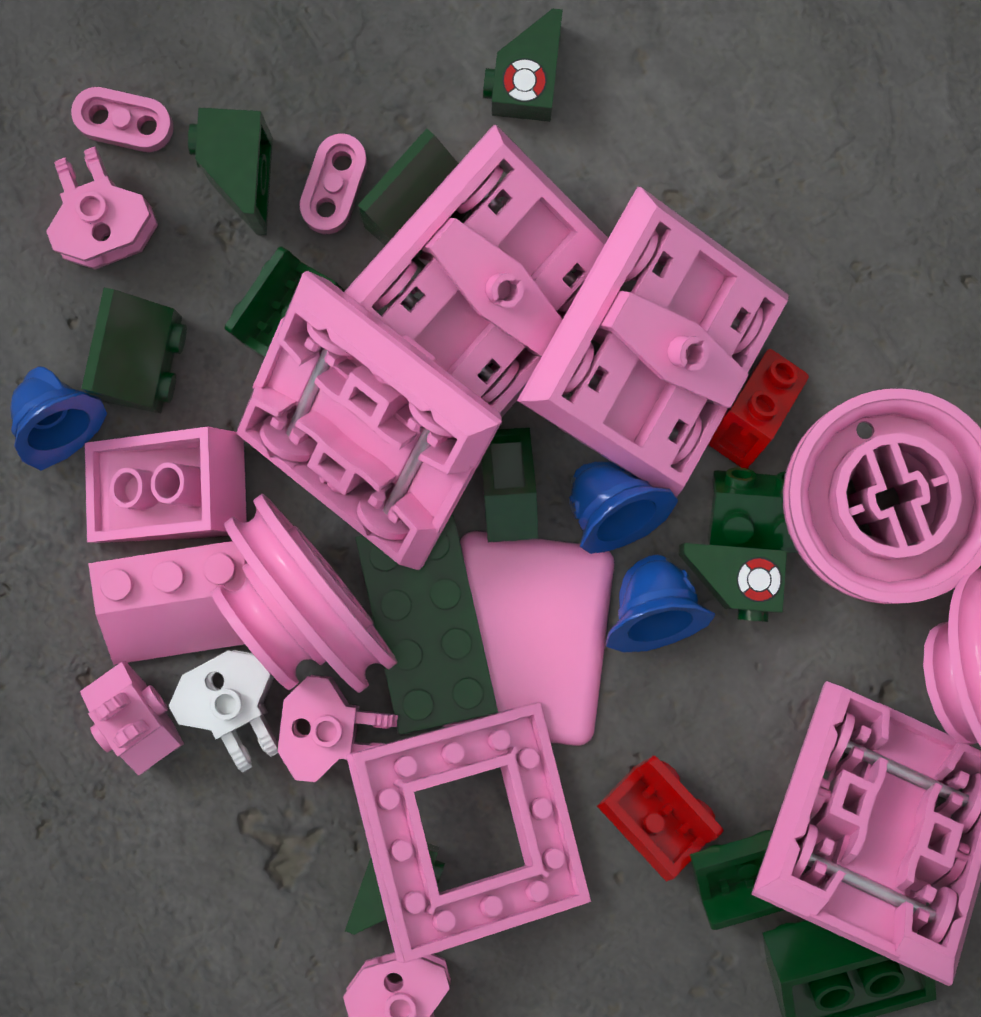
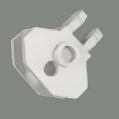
(224, 710)

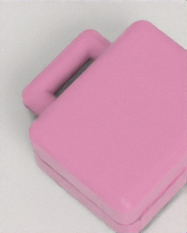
(542, 627)

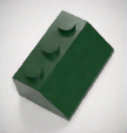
(835, 977)

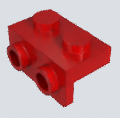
(660, 816)

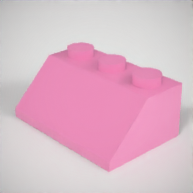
(164, 601)

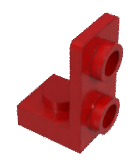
(759, 409)

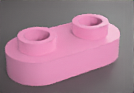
(124, 119)
(333, 185)

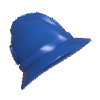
(52, 418)
(616, 506)
(656, 607)

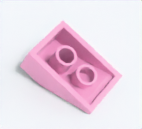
(164, 485)

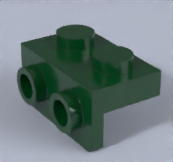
(267, 301)
(749, 511)
(727, 878)

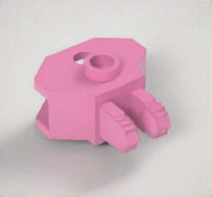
(96, 212)
(130, 718)
(332, 728)
(417, 995)

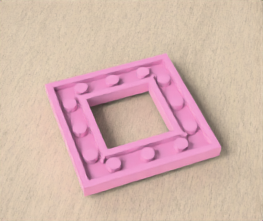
(385, 784)

